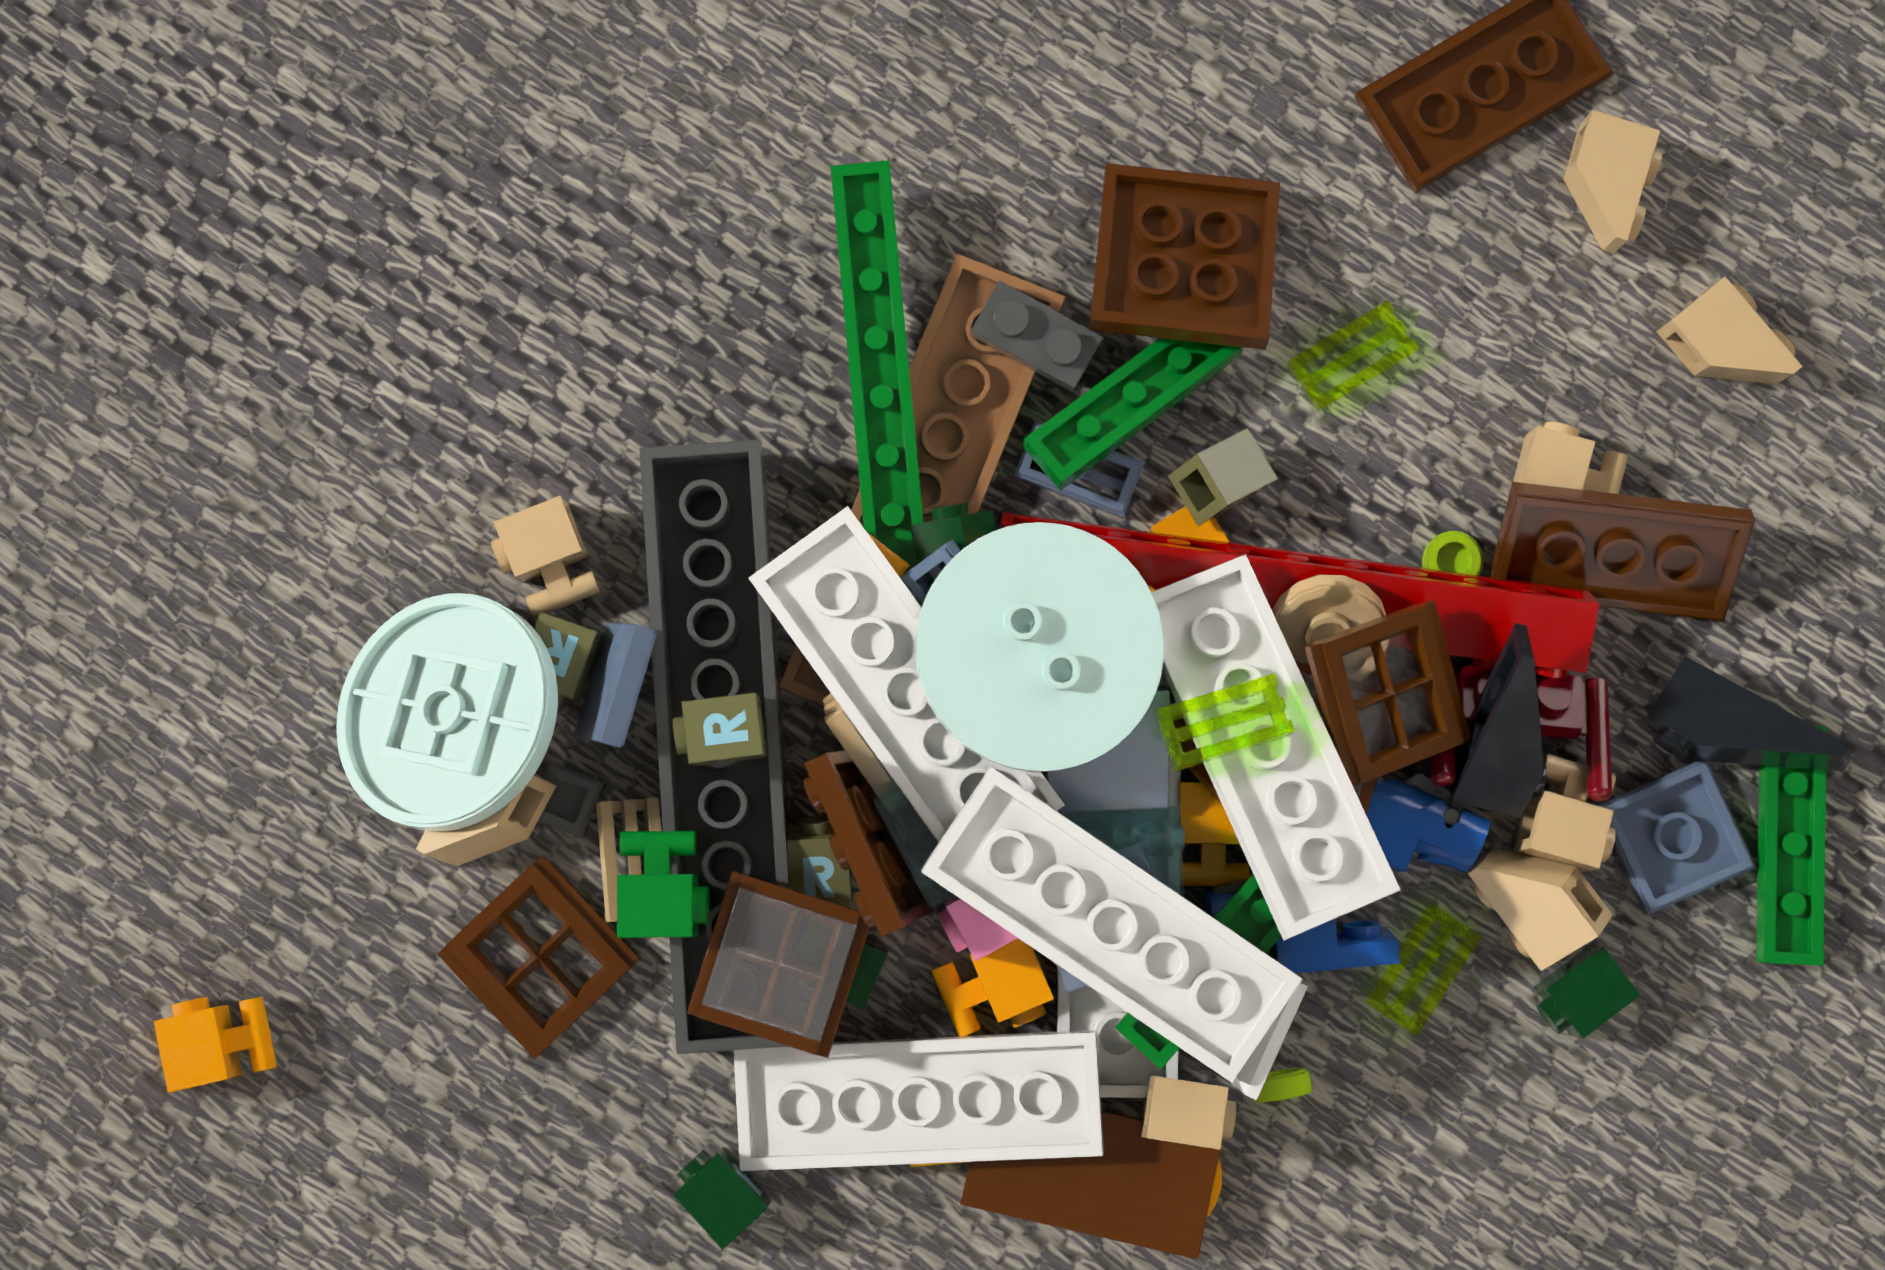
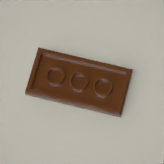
(1482, 87)
(1625, 548)
(1133, 1194)

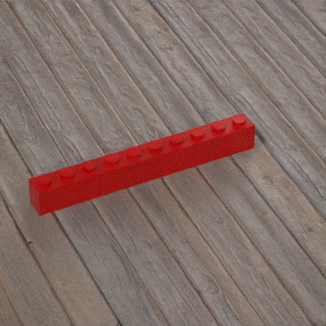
(1472, 609)

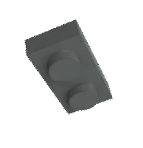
(1036, 336)

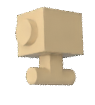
(1561, 458)
(542, 544)
(1563, 824)
(1187, 1112)

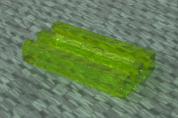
(1394, 330)
(1273, 706)
(1411, 943)

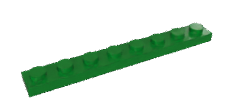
(877, 354)

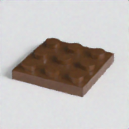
(1185, 256)
(863, 843)

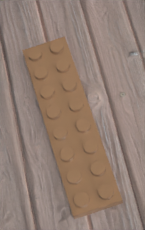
(961, 411)

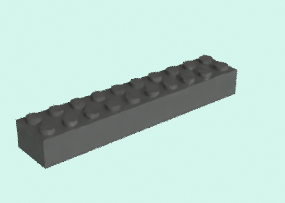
(713, 641)

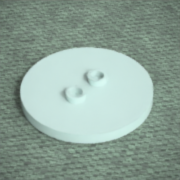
(1039, 647)
(447, 712)

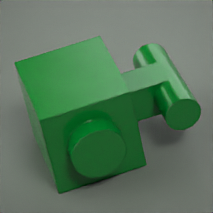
(658, 900)

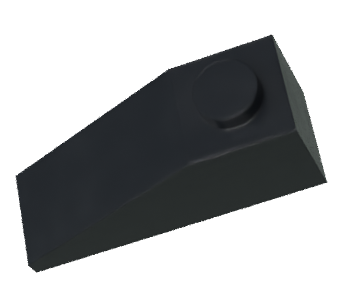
(1730, 724)
(1504, 757)

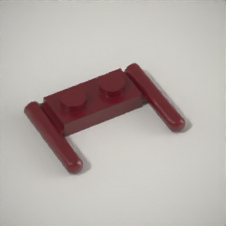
(1565, 711)

